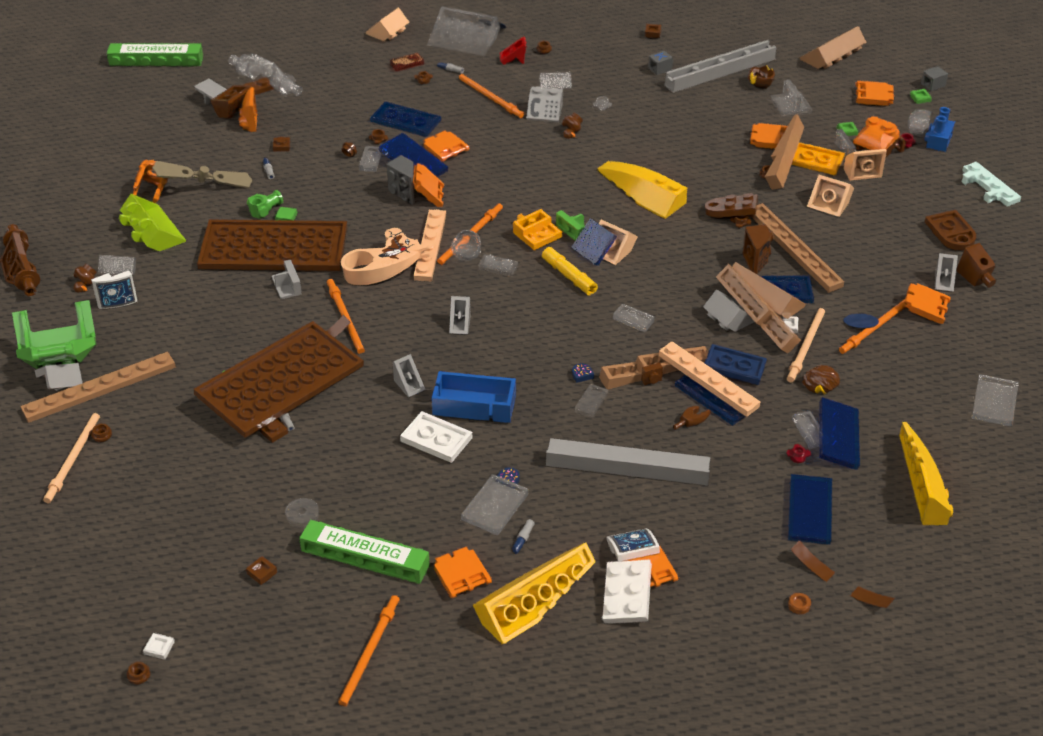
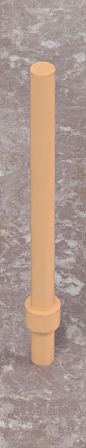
(796, 365)
(56, 484)

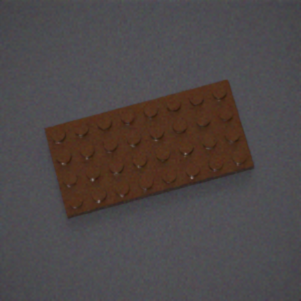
(271, 242)
(278, 378)

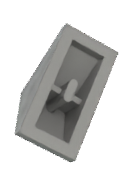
(945, 272)
(460, 315)
(407, 376)

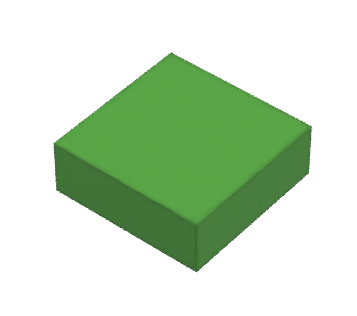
(920, 96)
(849, 128)
(286, 214)

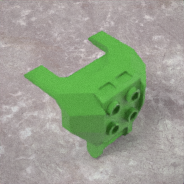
(56, 344)

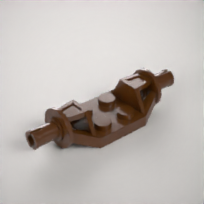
(15, 264)

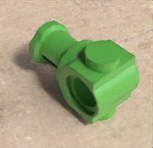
(260, 204)

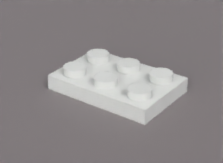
(436, 436)
(627, 591)

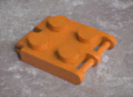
(874, 93)
(767, 135)
(445, 145)
(428, 185)
(926, 302)
(661, 568)
(461, 571)

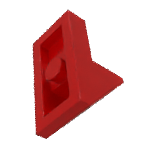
(517, 50)

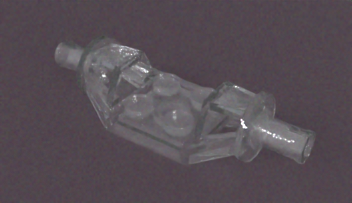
(253, 65)

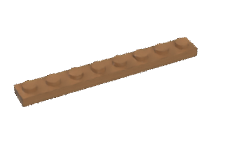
(798, 249)
(97, 387)

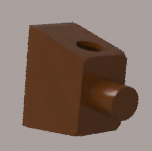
(976, 266)

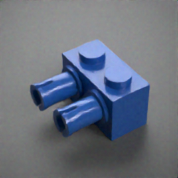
(940, 131)

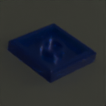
(594, 242)

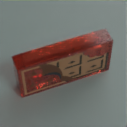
(407, 62)

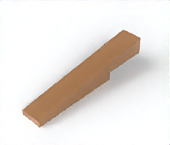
(784, 154)
(758, 309)
(627, 373)

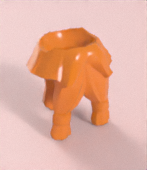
(145, 174)

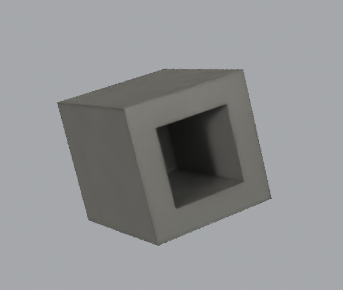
(660, 62)
(934, 78)

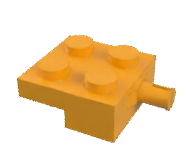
(536, 229)

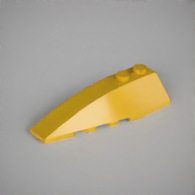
(646, 187)
(925, 479)
(530, 596)

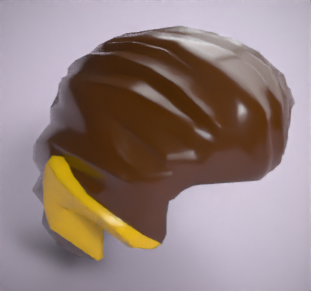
(761, 76)
(821, 379)

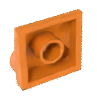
(248, 112)
(877, 134)

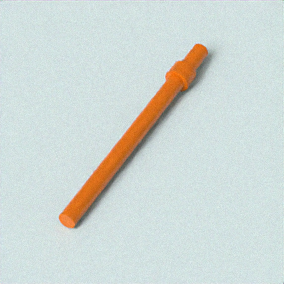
(510, 108)
(488, 216)
(335, 294)
(854, 340)
(385, 616)

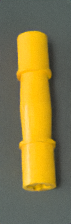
(578, 278)

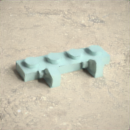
(996, 189)

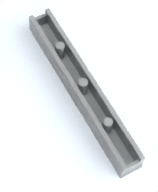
(719, 66)
(628, 461)

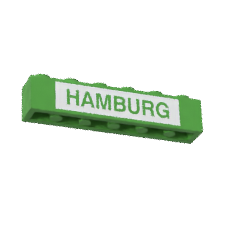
(154, 54)
(365, 551)

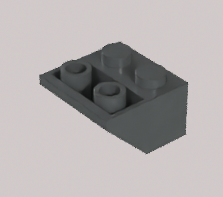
(400, 178)

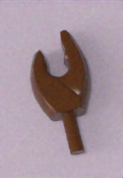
(691, 418)

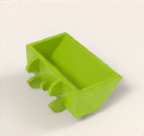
(149, 223)

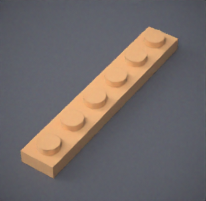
(431, 237)
(709, 379)

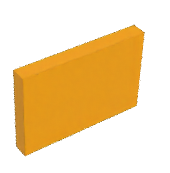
(817, 158)

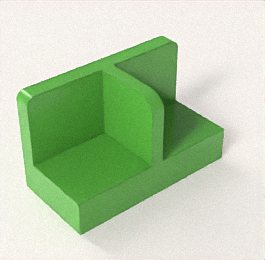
(570, 225)

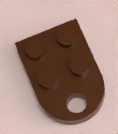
(732, 205)
(951, 229)

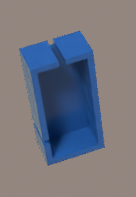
(474, 396)

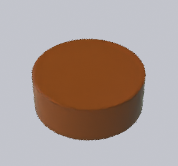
(799, 603)

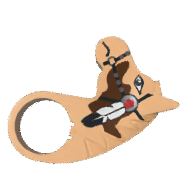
(382, 262)

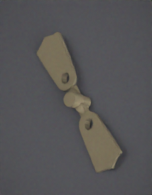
(169, 170)

